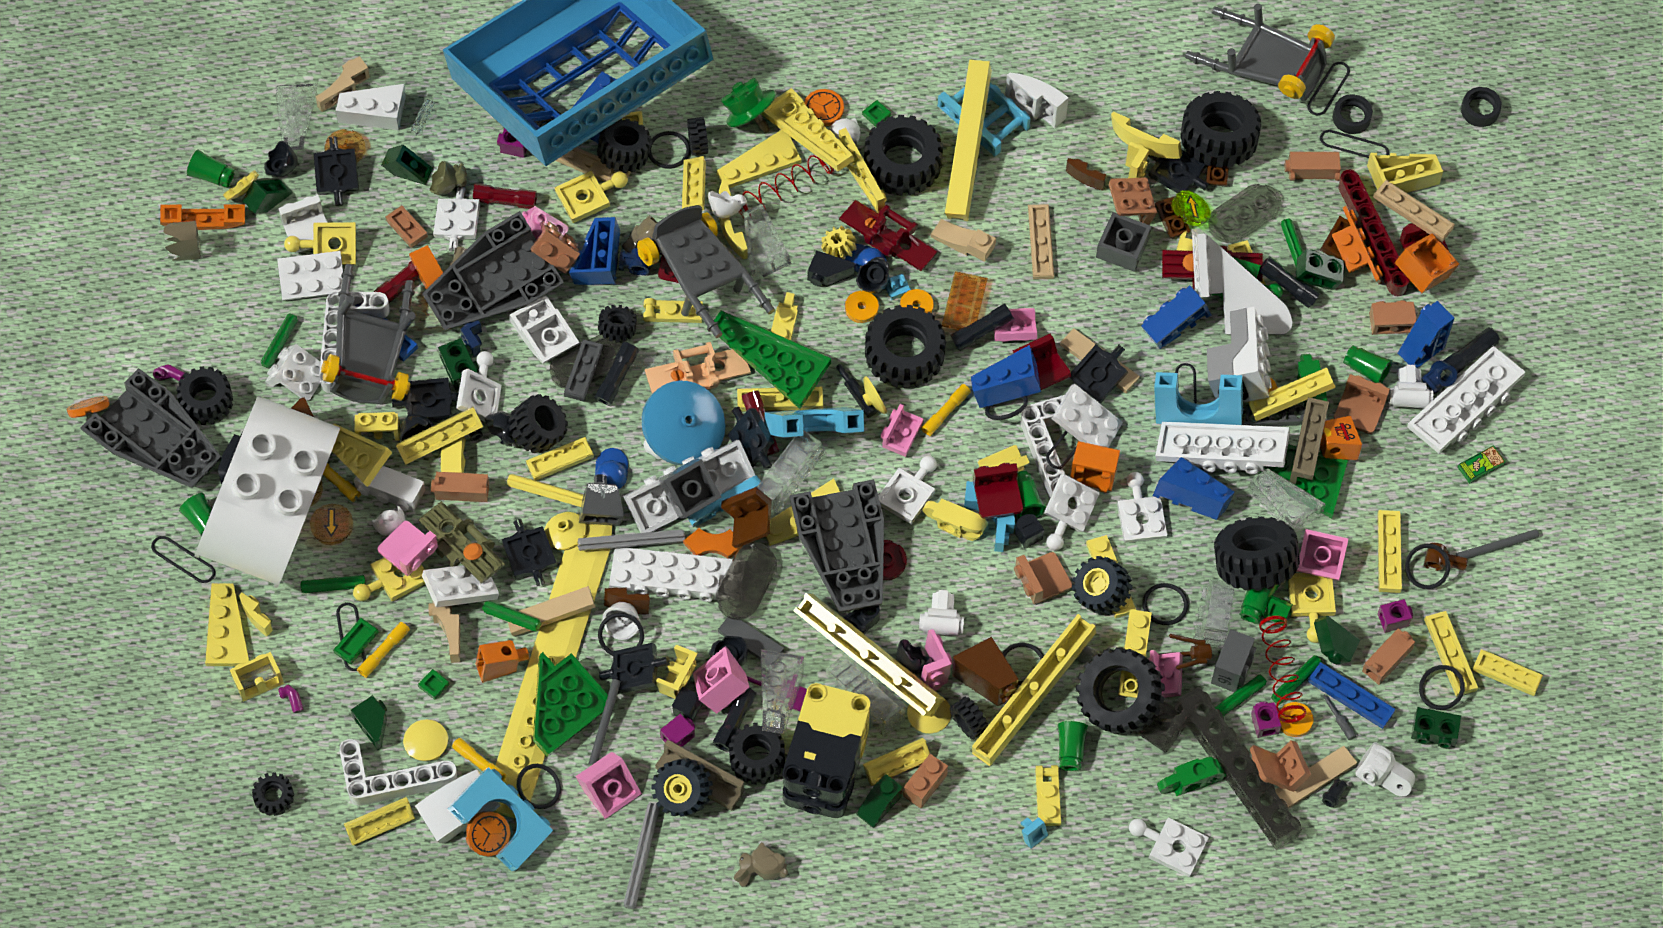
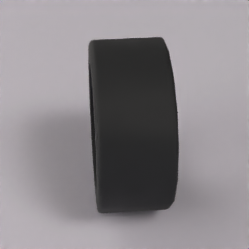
(1479, 119)
(1352, 127)

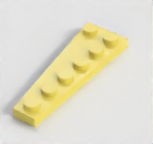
(800, 123)

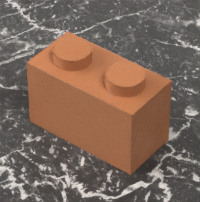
(1392, 317)
(925, 781)

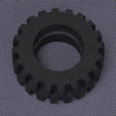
(904, 132)
(1215, 146)
(899, 369)
(1256, 553)
(1092, 686)

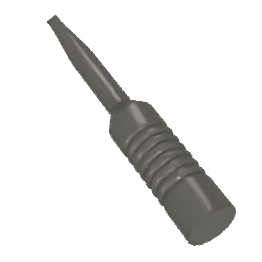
(1341, 721)

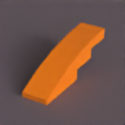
(426, 265)

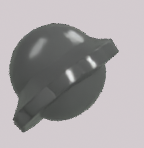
(1086, 655)

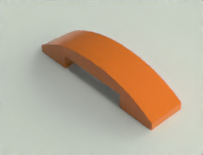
(206, 219)

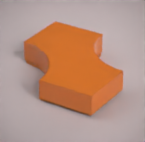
(703, 543)

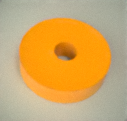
(918, 296)
(861, 298)
(1299, 728)

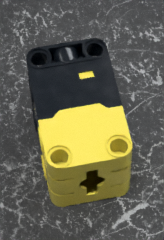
(826, 750)

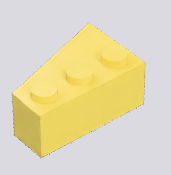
(1405, 172)

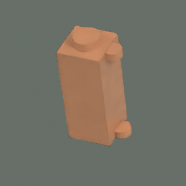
(1313, 165)
(460, 486)
(1388, 656)

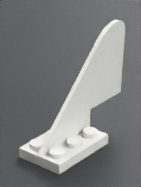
(1220, 273)

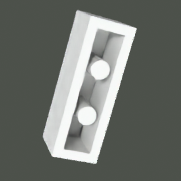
(394, 488)

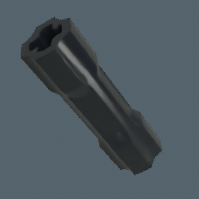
(1302, 291)
(981, 327)
(1481, 344)
(616, 374)
(734, 719)

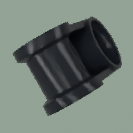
(861, 620)

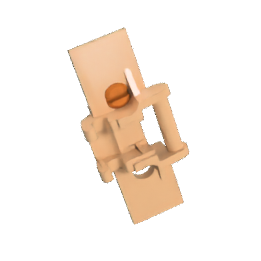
(702, 374)

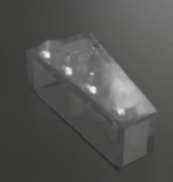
(791, 469)
(780, 684)
(885, 708)

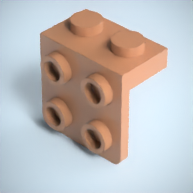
(1133, 198)
(555, 247)
(1363, 402)
(1042, 577)
(1284, 769)

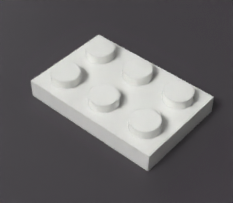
(310, 275)
(1086, 418)
(457, 586)

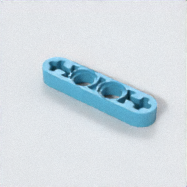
(710, 510)

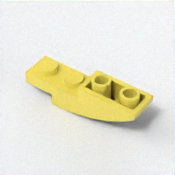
(1137, 640)

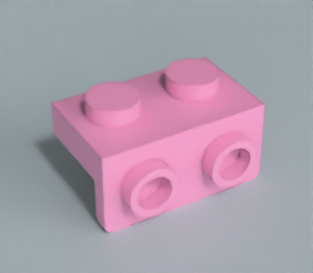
(1021, 328)
(901, 431)
(1172, 677)

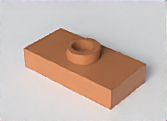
(406, 226)

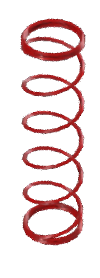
(745, 207)
(1298, 717)

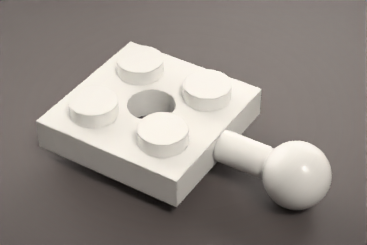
(478, 382)
(905, 482)
(1149, 507)
(1059, 509)
(1163, 850)

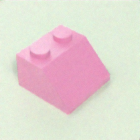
(1322, 554)
(720, 681)
(608, 784)

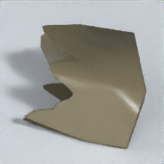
(186, 239)

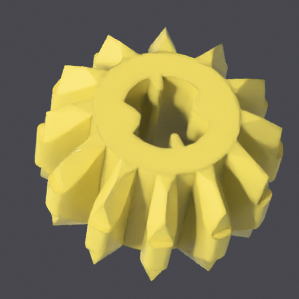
(839, 242)

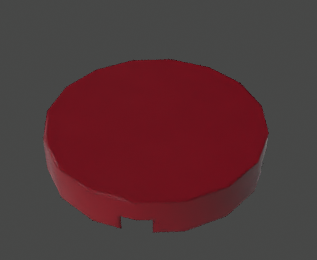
(893, 560)

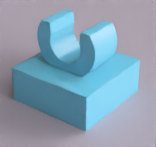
(897, 286)
(1033, 831)

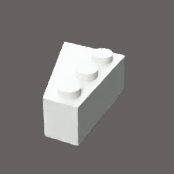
(372, 107)

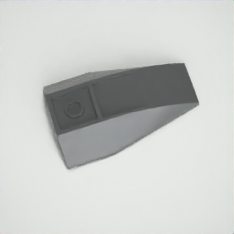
(492, 276)
(153, 432)
(844, 542)

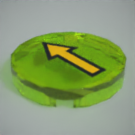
(1191, 208)

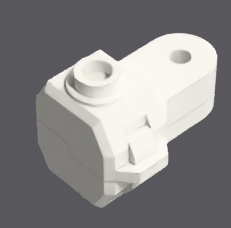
(1381, 768)

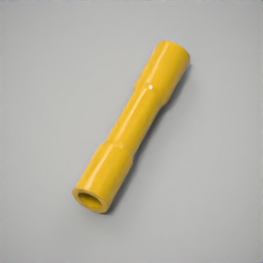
(937, 419)
(343, 485)
(374, 659)
(470, 754)

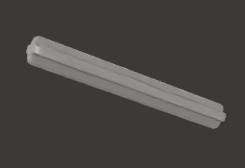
(631, 540)
(641, 856)

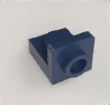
(470, 337)

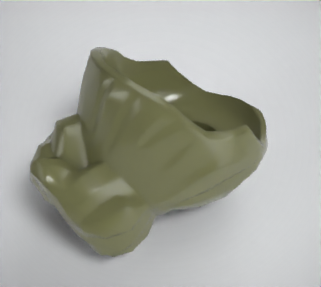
(448, 177)

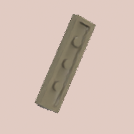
(1309, 439)
(725, 787)

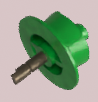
(747, 103)

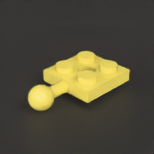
(587, 185)
(323, 234)
(393, 585)
(1304, 606)

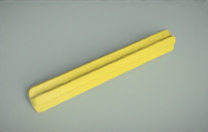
(545, 490)

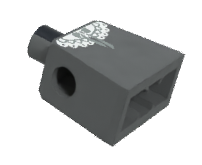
(601, 503)

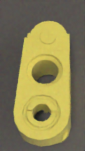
(956, 519)

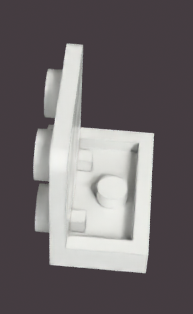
(300, 216)
(296, 371)

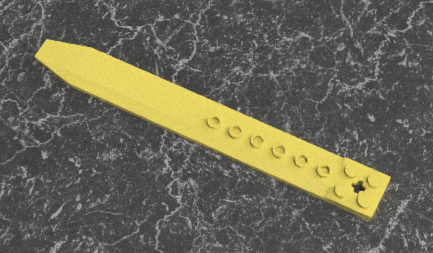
(557, 641)

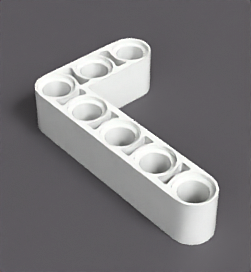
(368, 301)
(1042, 444)
(391, 779)

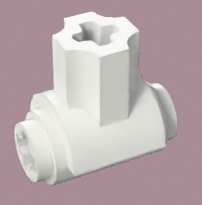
(1410, 390)
(942, 616)

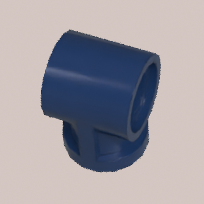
(633, 263)
(1433, 377)

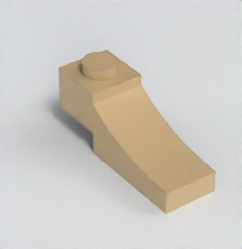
(353, 73)
(964, 240)
(451, 626)

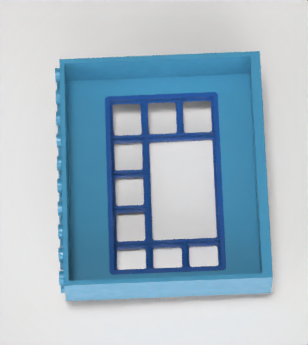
(543, 34)

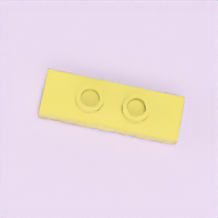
(559, 459)
(1507, 672)
(897, 761)
(379, 821)

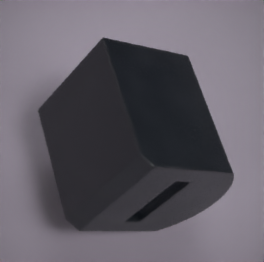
(1029, 530)
(686, 704)

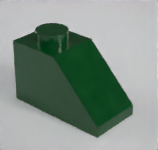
(406, 164)
(265, 195)
(1335, 640)
(372, 719)
(880, 800)

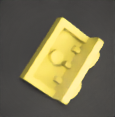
(1137, 160)
(1008, 455)

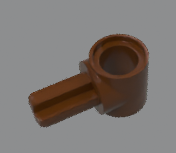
(1435, 559)

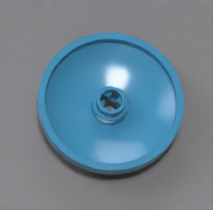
(666, 425)

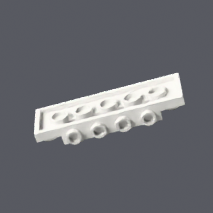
(1467, 401)
(1223, 446)
(650, 503)
(667, 573)

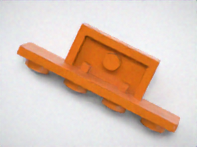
(1352, 248)

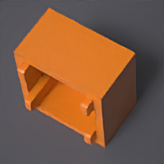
(1427, 263)
(1095, 466)

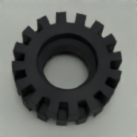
(697, 136)
(614, 315)
(968, 717)
(269, 782)

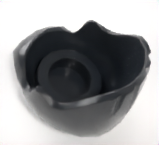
(281, 160)
(874, 275)
(413, 425)
(498, 425)
(736, 646)
(911, 656)

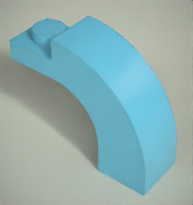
(1003, 524)

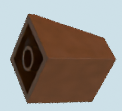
(986, 672)

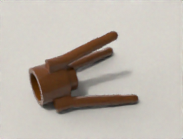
(1200, 651)

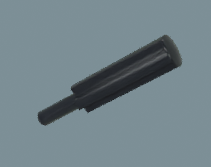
(856, 391)

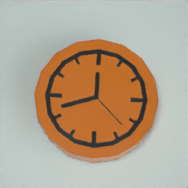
(826, 105)
(89, 405)
(487, 833)

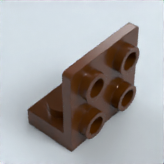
(750, 514)

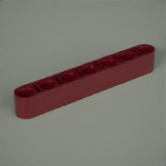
(1373, 224)

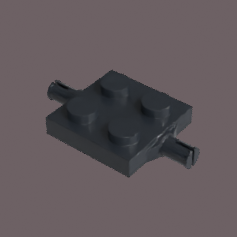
(336, 171)
(1178, 173)
(1099, 372)
(429, 399)
(753, 436)
(529, 552)
(635, 667)

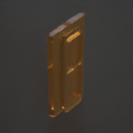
(964, 300)

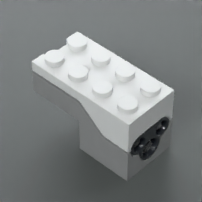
(1243, 356)

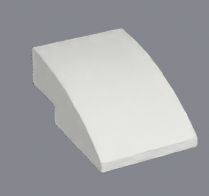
(1037, 98)
(543, 329)
(437, 816)

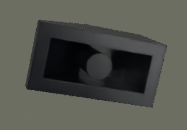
(829, 269)

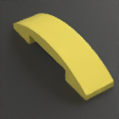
(1163, 147)
(735, 240)

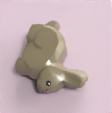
(640, 232)
(763, 862)

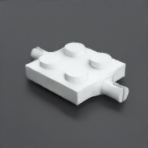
(456, 219)

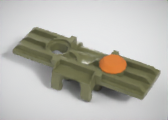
(475, 557)

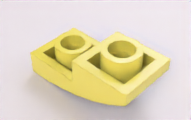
(452, 456)
(252, 610)

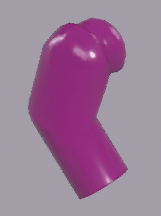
(168, 371)
(294, 697)

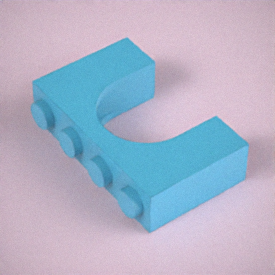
(1174, 408)
(825, 419)
(530, 828)

